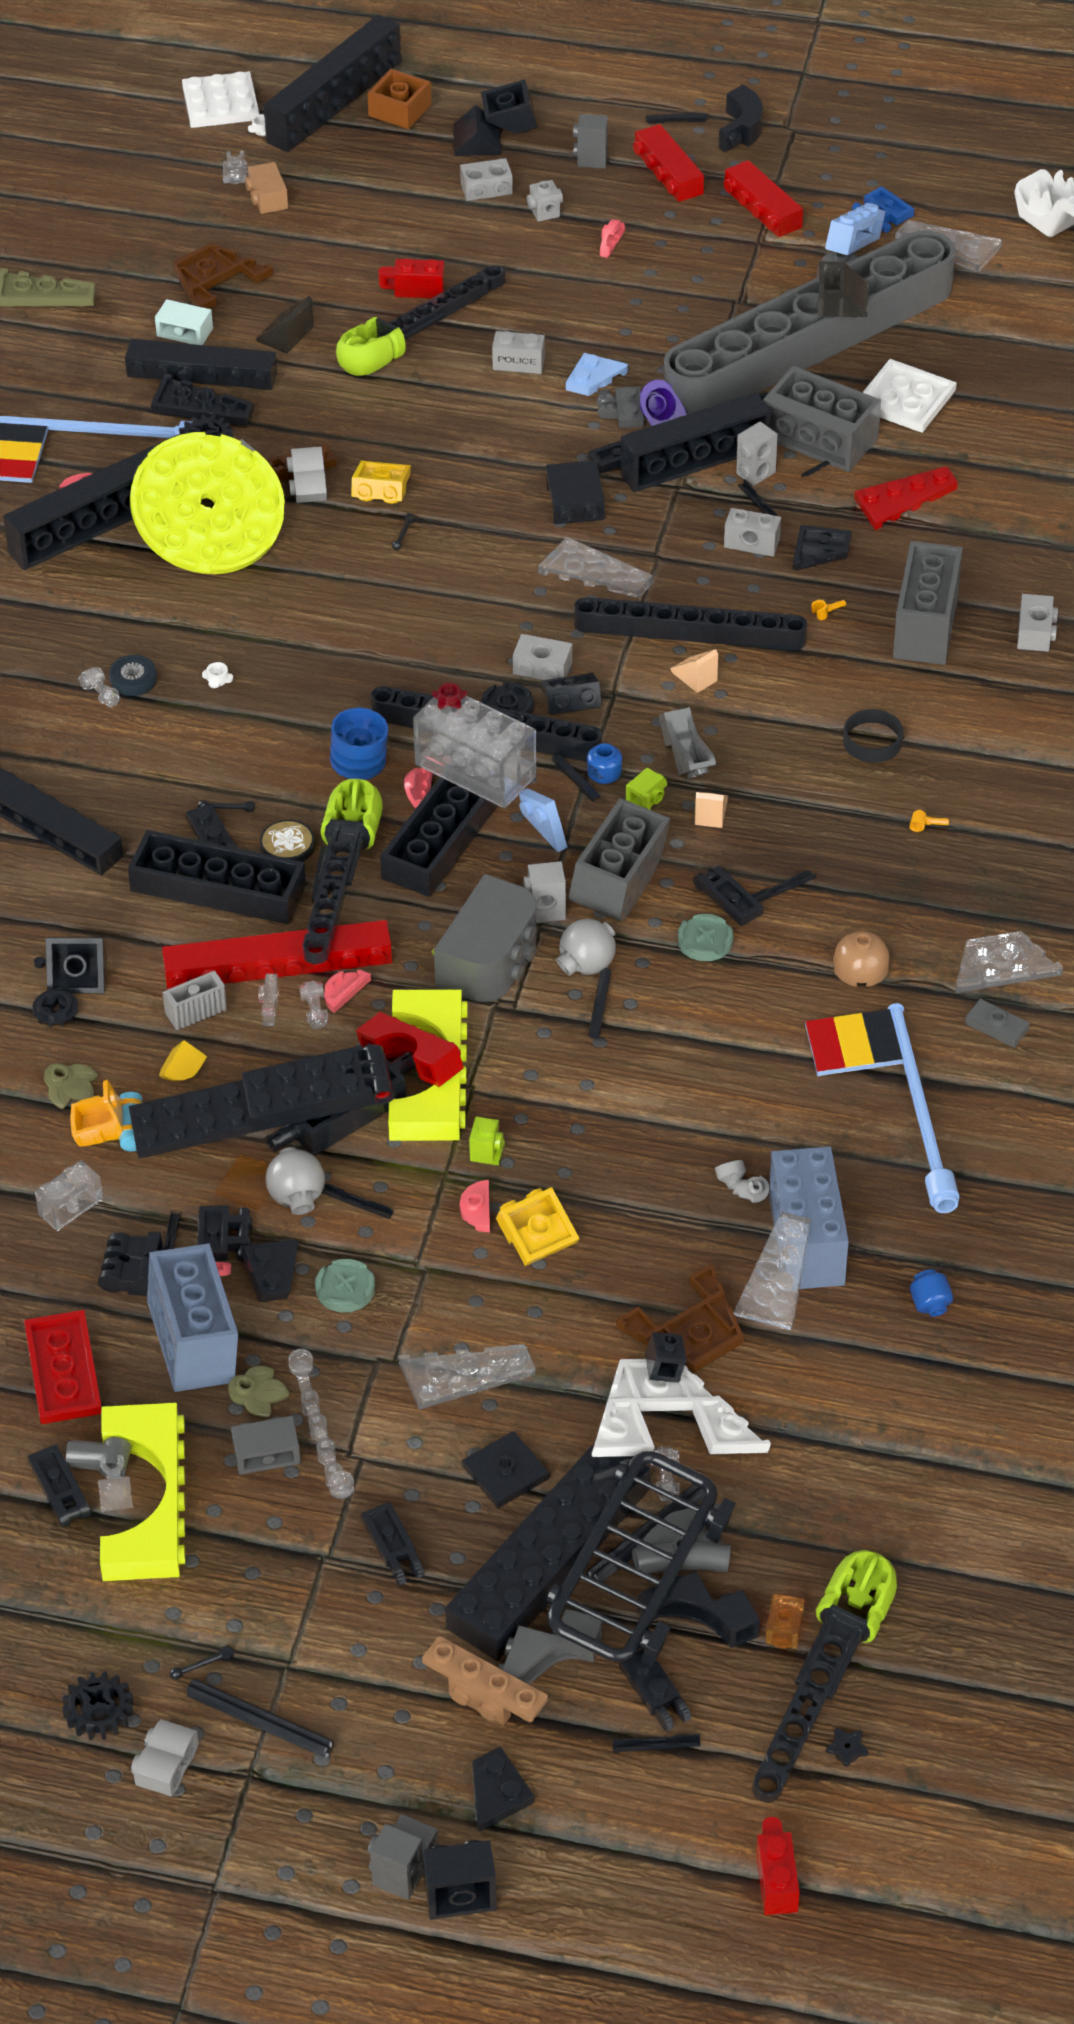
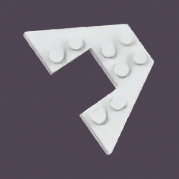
(625, 1431)

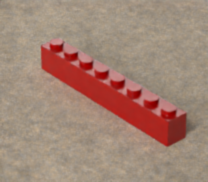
(276, 953)

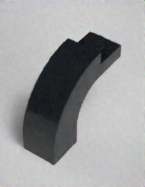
(748, 111)

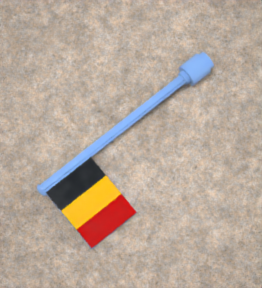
(24, 439)
(879, 1041)

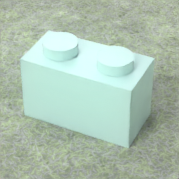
(183, 322)

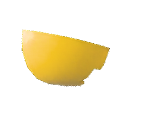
(182, 1063)

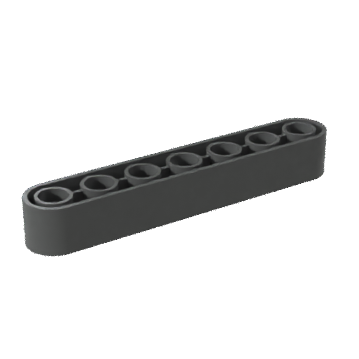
(787, 332)

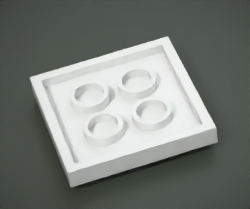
(220, 99)
(909, 394)

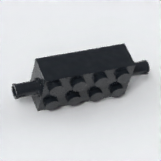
(325, 1131)

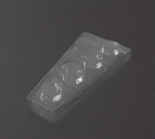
(971, 249)
(584, 563)
(776, 1279)
(449, 1377)

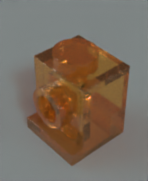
(785, 1621)

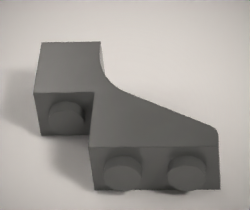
(689, 750)
(536, 1651)

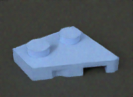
(593, 373)
(544, 817)

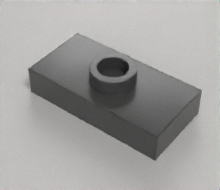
(997, 1023)

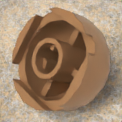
(861, 958)

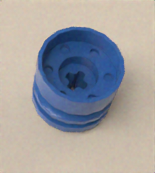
(358, 743)

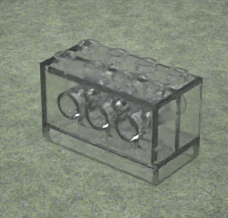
(476, 749)

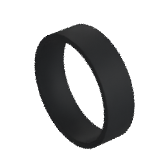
(873, 716)

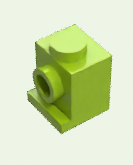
(646, 789)
(486, 1141)

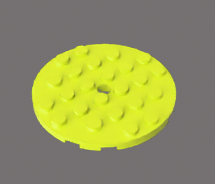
(202, 538)

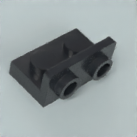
(572, 693)

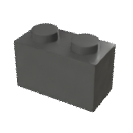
(592, 141)
(265, 1445)

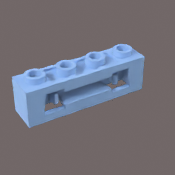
(855, 229)

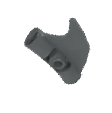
(704, 1555)

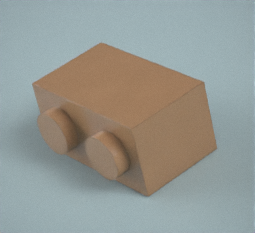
(266, 188)

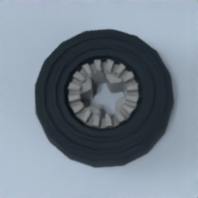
(138, 666)

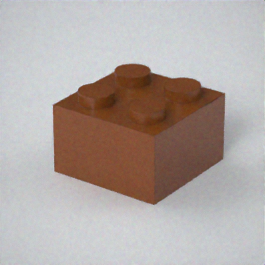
(399, 98)

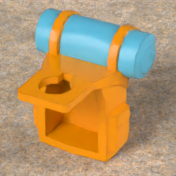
(104, 1118)

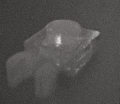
(234, 168)
(269, 997)
(115, 1490)

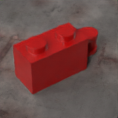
(413, 278)
(777, 1869)

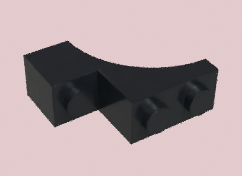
(728, 1616)

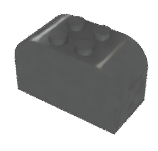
(619, 860)
(488, 941)

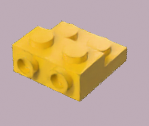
(380, 481)
(536, 1225)

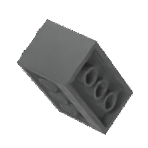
(823, 418)
(927, 602)

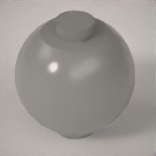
(586, 947)
(295, 1180)

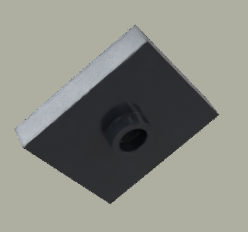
(505, 1469)

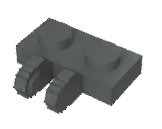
(622, 406)

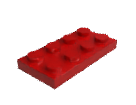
(62, 1367)

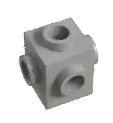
(545, 200)

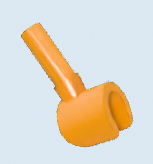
(822, 609)
(920, 818)

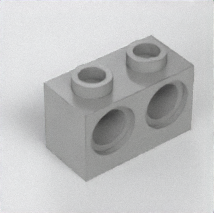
(486, 179)
(756, 453)

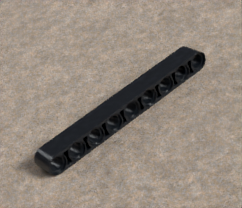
(690, 623)
(552, 734)

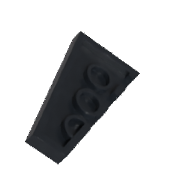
(189, 401)

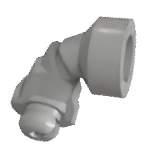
(753, 1189)

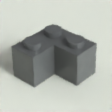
(398, 1855)

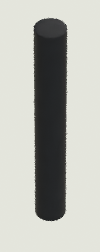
(599, 1003)

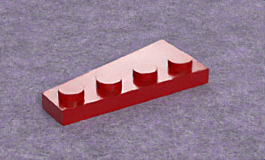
(895, 497)

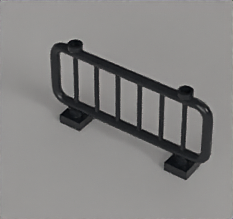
(641, 1635)

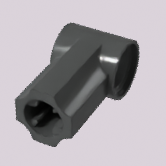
(88, 1454)

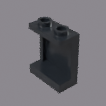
(575, 492)

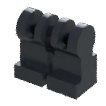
(127, 1262)

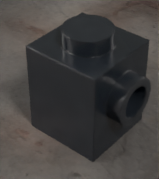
(665, 1357)

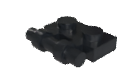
(214, 1230)

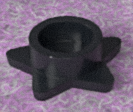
(844, 1754)

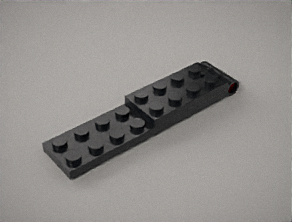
(264, 1100)

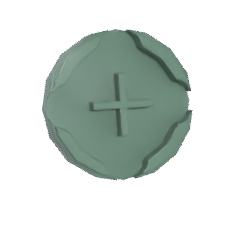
(705, 937)
(345, 1285)

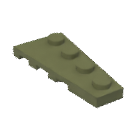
(45, 291)

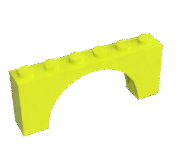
(435, 1111)
(152, 1546)

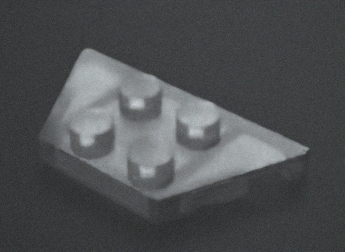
(1003, 961)

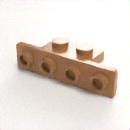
(483, 1684)

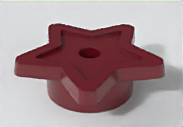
(449, 695)

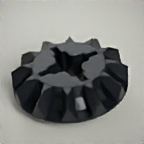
(48, 1001)

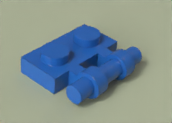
(896, 209)

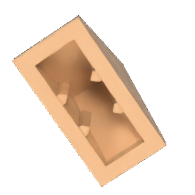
(698, 670)
(710, 809)

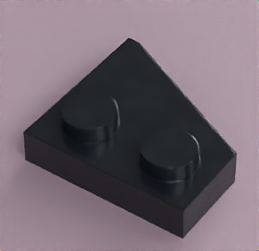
(820, 546)
(271, 1268)
(498, 1789)

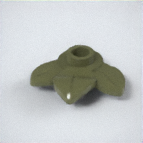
(73, 1085)
(257, 1390)

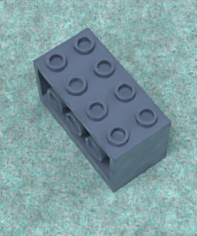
(807, 1186)
(192, 1317)

